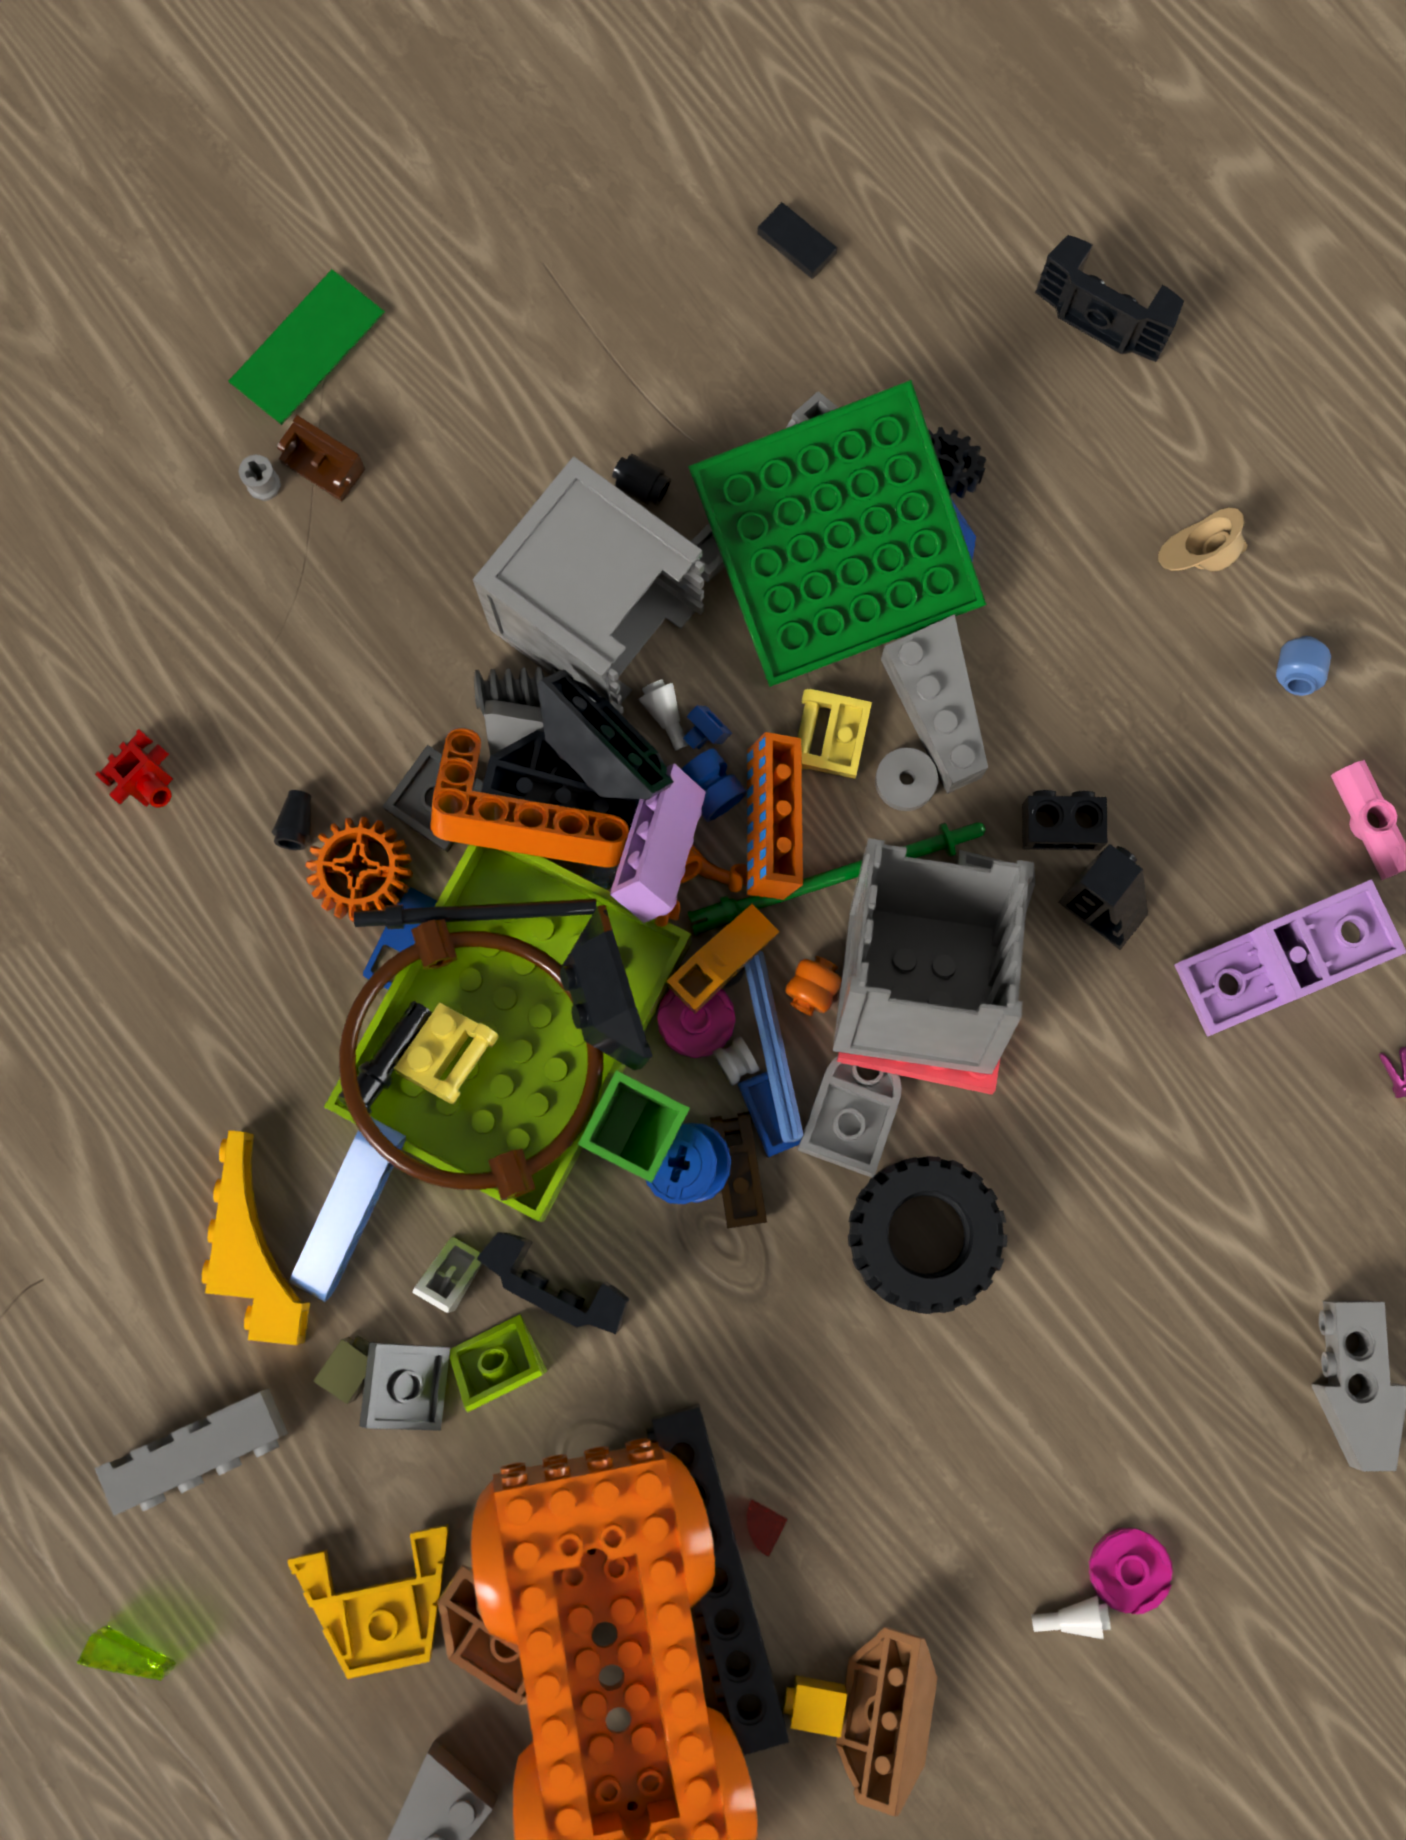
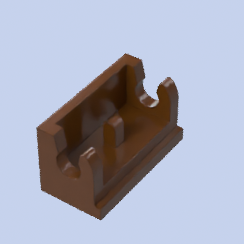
(320, 458)

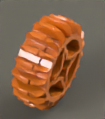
(358, 886)

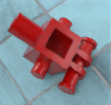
(138, 773)

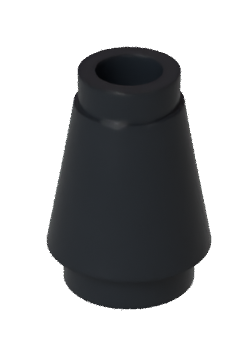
(294, 822)

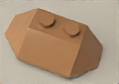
(472, 1646)
(887, 1718)

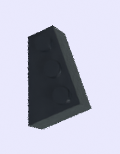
(1110, 895)

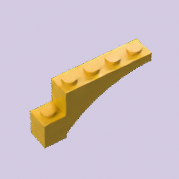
(240, 1255)

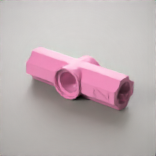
(1363, 796)

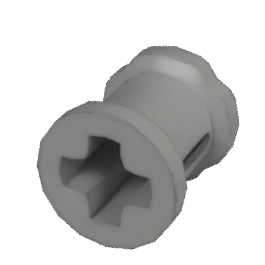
(252, 468)

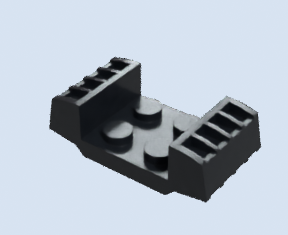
(1100, 310)
(504, 1258)

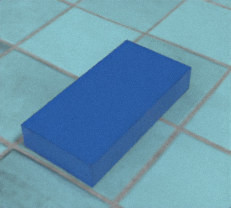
(761, 1107)

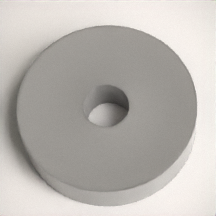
(910, 762)

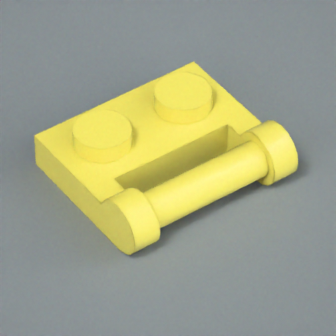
(843, 734)
(436, 1048)

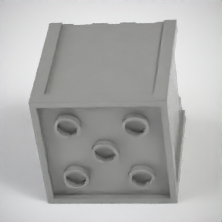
(589, 581)
(932, 960)

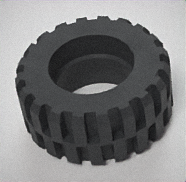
(982, 1235)

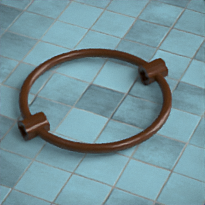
(509, 1170)

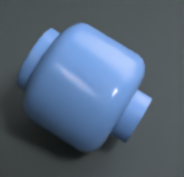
(1303, 665)

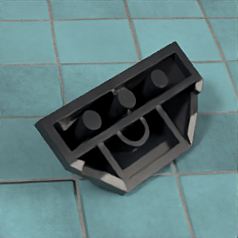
(599, 741)
(536, 773)
(602, 994)

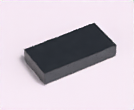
(797, 240)

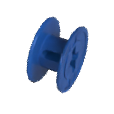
(707, 1171)

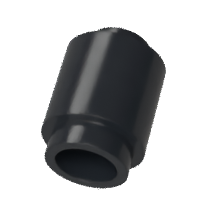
(641, 479)

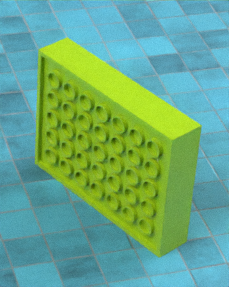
(538, 1066)

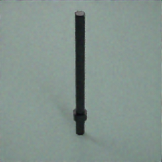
(397, 917)

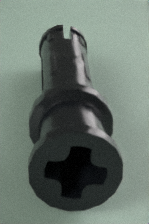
(377, 1073)

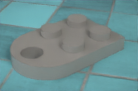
(851, 1118)

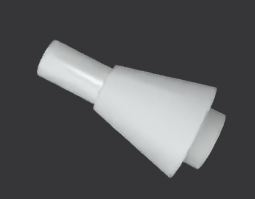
(662, 705)
(1083, 1618)

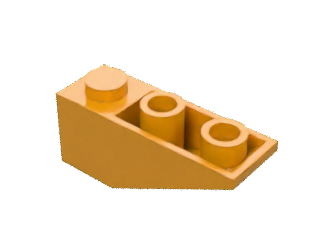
(721, 958)

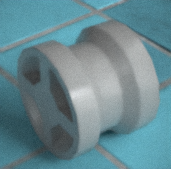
(736, 1060)

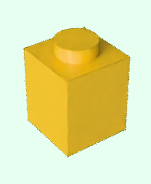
(816, 1706)

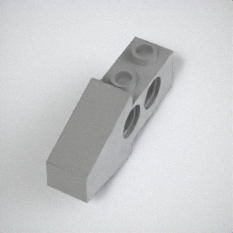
(1373, 1419)

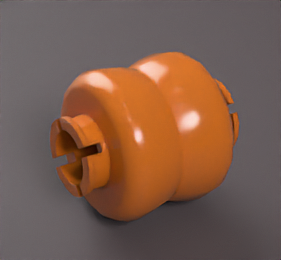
(813, 985)

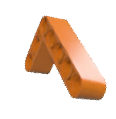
(515, 823)

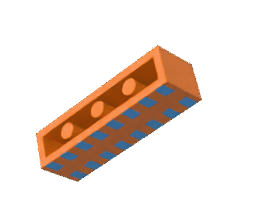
(774, 816)

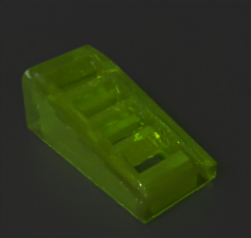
(118, 1653)

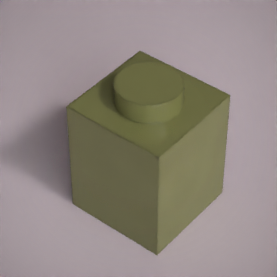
(345, 1369)

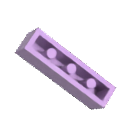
(658, 848)

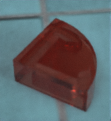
(764, 1526)

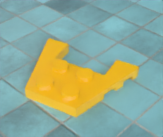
(380, 1623)

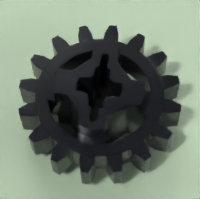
(954, 456)

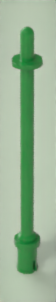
(728, 909)

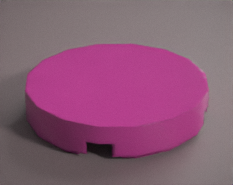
(696, 1033)
(1130, 1570)

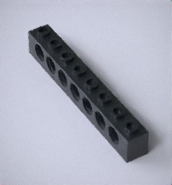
(766, 1724)

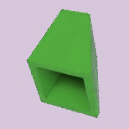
(633, 1126)

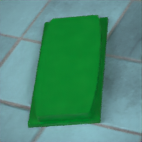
(306, 347)

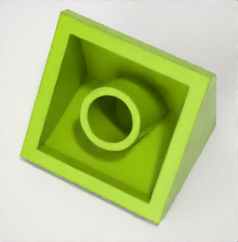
(495, 1363)

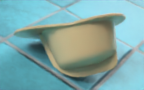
(1207, 544)

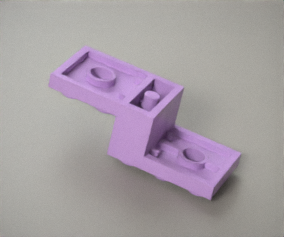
(1290, 958)

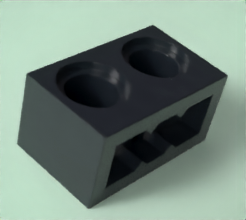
(1065, 832)

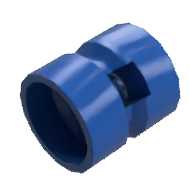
(721, 789)

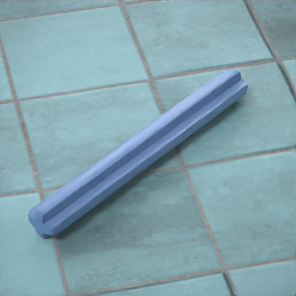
(773, 1049)

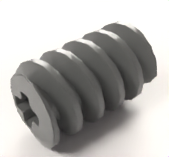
(518, 691)

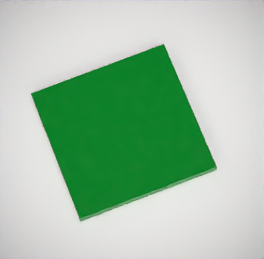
(838, 533)

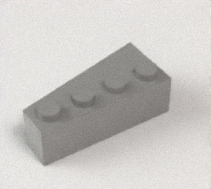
(443, 1801)

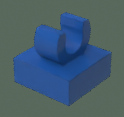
(706, 728)

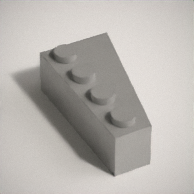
(938, 698)
(192, 1451)

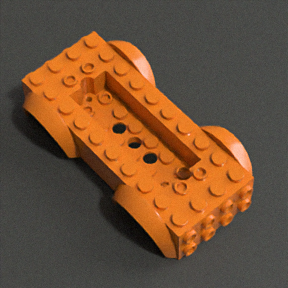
(628, 1547)

